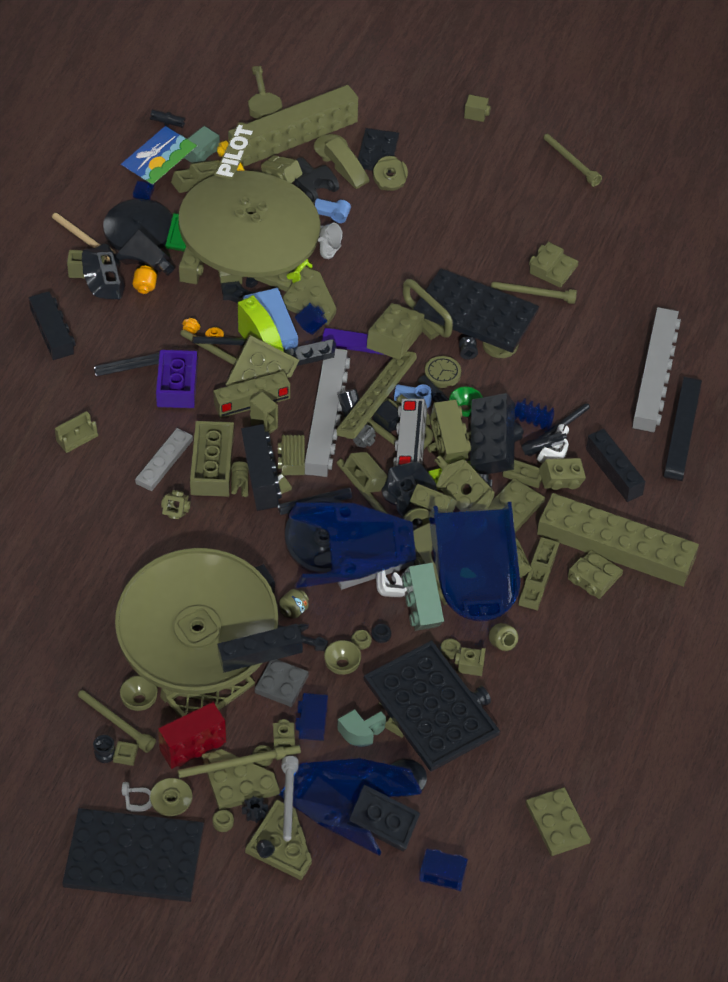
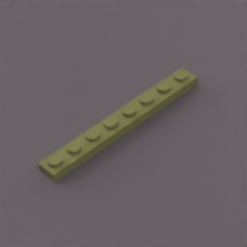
(375, 396)

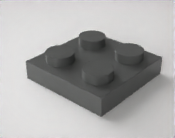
(281, 682)

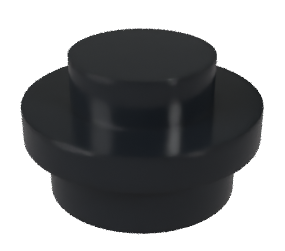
(381, 633)

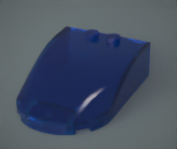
(476, 561)

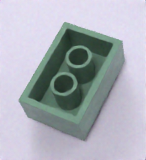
(422, 597)

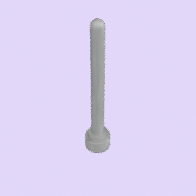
(289, 766)

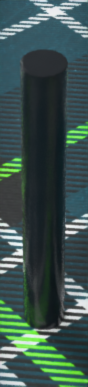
(218, 340)

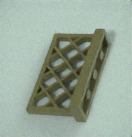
(168, 696)

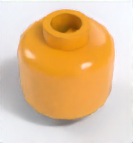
(144, 279)

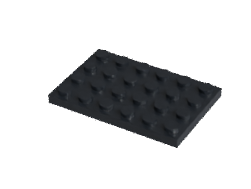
(479, 310)
(431, 705)
(133, 855)

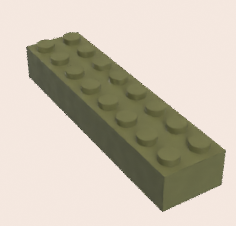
(300, 124)
(618, 539)

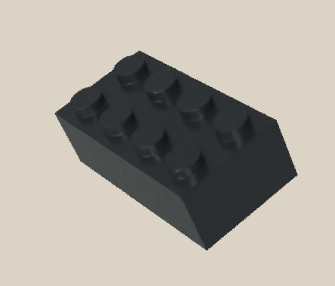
(492, 434)
(261, 467)

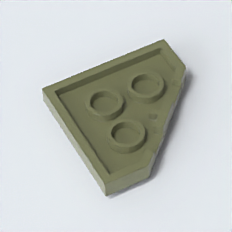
(310, 290)
(260, 360)
(238, 783)
(288, 856)

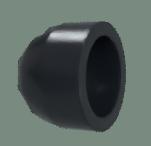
(265, 848)

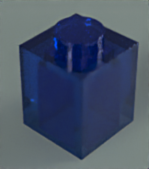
(311, 318)

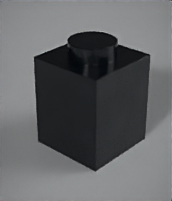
(387, 416)

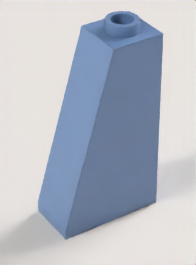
(275, 306)

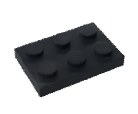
(375, 146)
(384, 818)

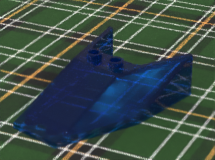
(359, 539)
(330, 789)

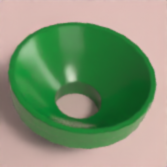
(464, 397)

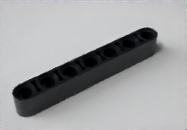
(682, 429)

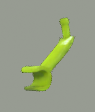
(295, 276)

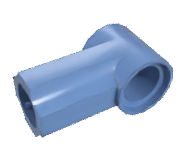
(337, 211)
(418, 392)

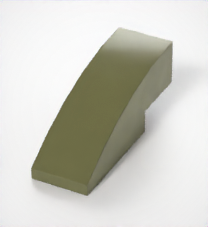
(346, 163)
(187, 179)

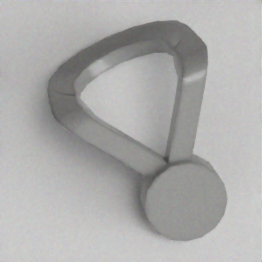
(135, 808)

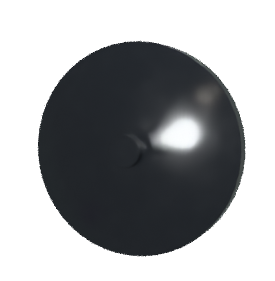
(134, 215)
(308, 541)

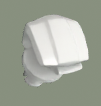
(556, 452)
(388, 590)

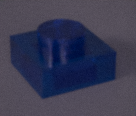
(143, 190)

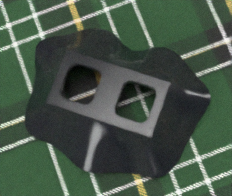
(95, 271)
(417, 475)

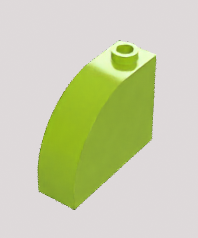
(257, 322)

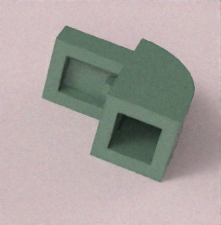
(358, 731)

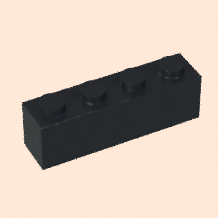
(51, 325)
(615, 465)
(260, 648)

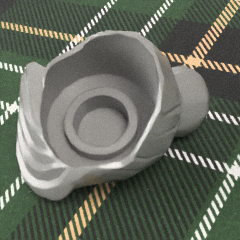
(329, 240)

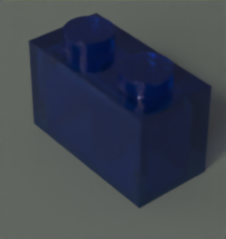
(313, 716)
(443, 869)

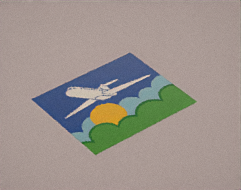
(158, 155)

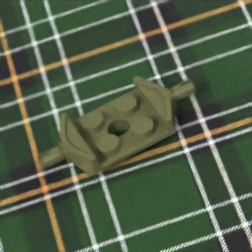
(455, 477)

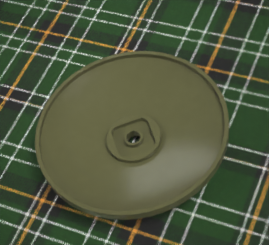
(242, 244)
(186, 591)

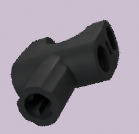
(315, 179)

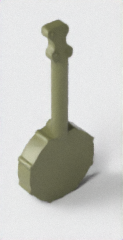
(263, 103)

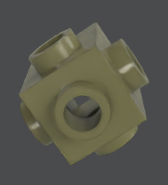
(171, 509)

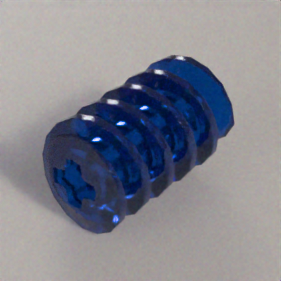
(534, 414)

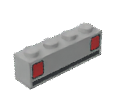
(411, 431)

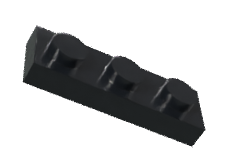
(313, 352)

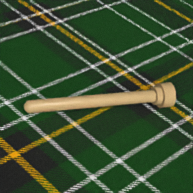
(78, 232)

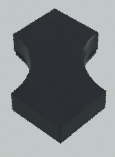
(234, 291)

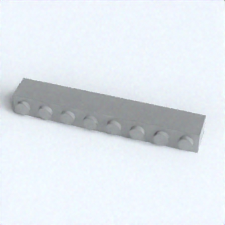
(656, 369)
(326, 415)

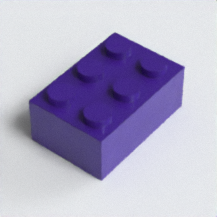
(177, 379)

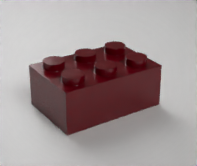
(192, 735)

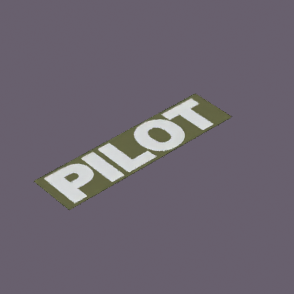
(235, 151)

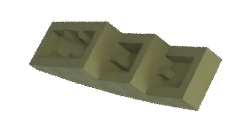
(538, 577)

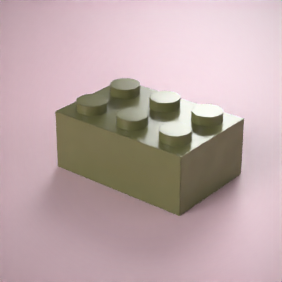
(395, 331)
(449, 431)

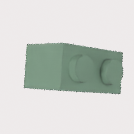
(206, 142)

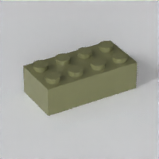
(212, 458)

